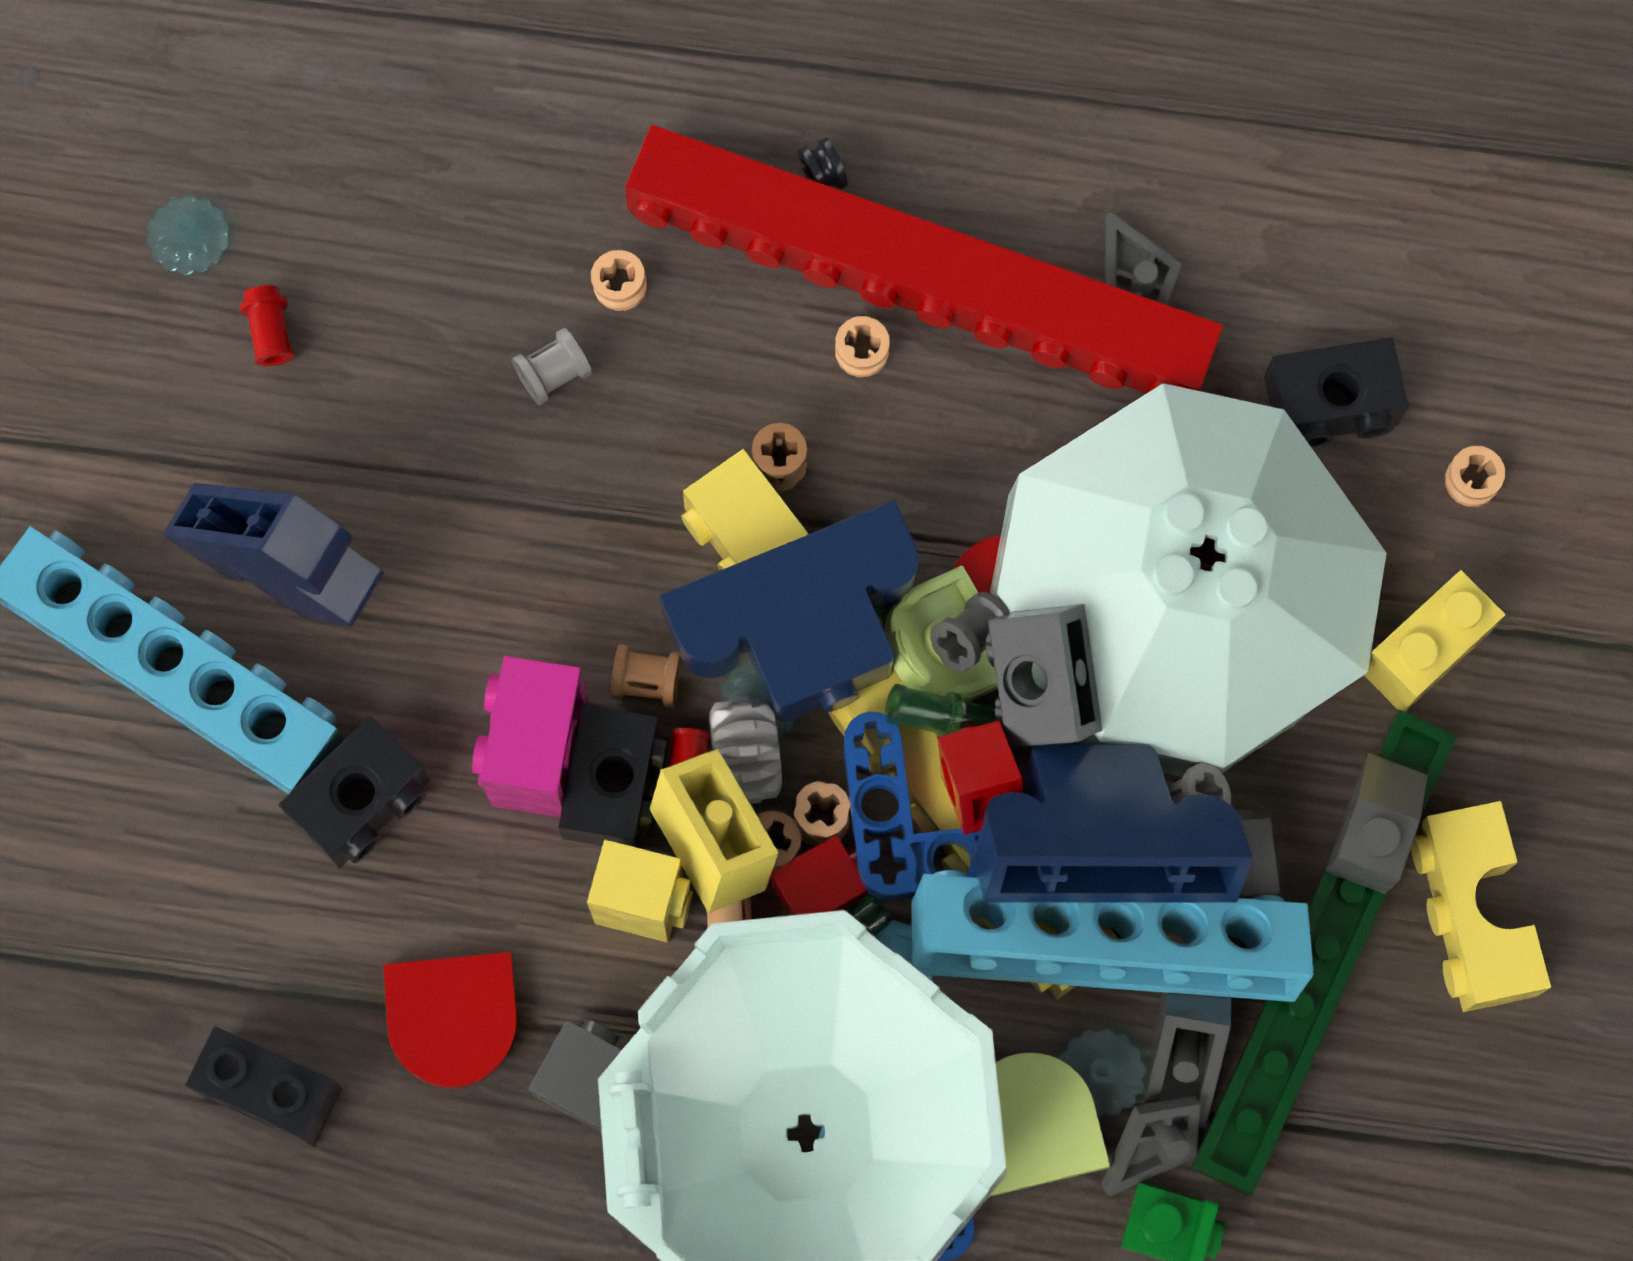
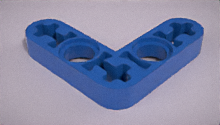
(916, 849)

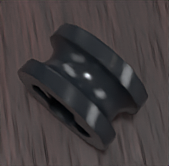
(823, 164)

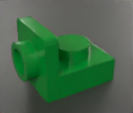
(1171, 1226)

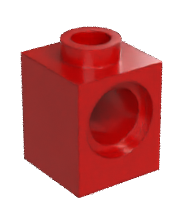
(975, 769)
(819, 880)

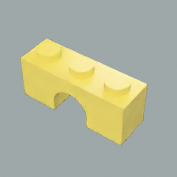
(1484, 961)

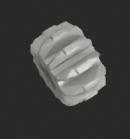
(749, 744)

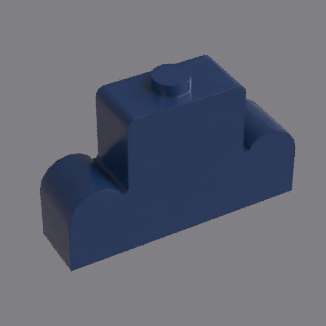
(277, 547)
(801, 612)
(1106, 831)

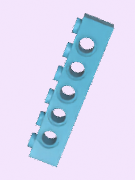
(29, 589)
(1081, 954)

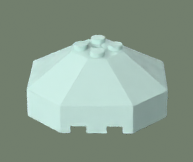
(1181, 652)
(787, 1026)

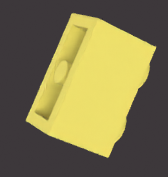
(1432, 641)
(713, 830)
(639, 892)

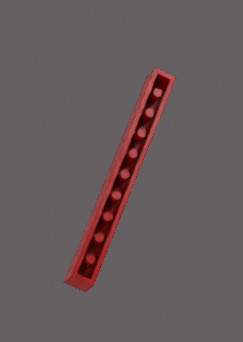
(917, 266)

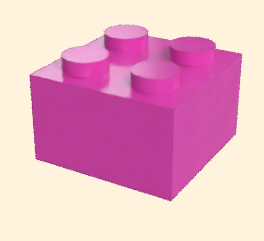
(530, 735)

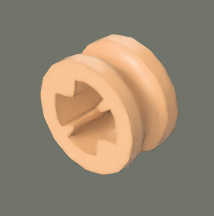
(631, 292)
(878, 339)
(1486, 460)

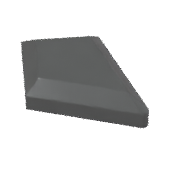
(1137, 263)
(1153, 1142)

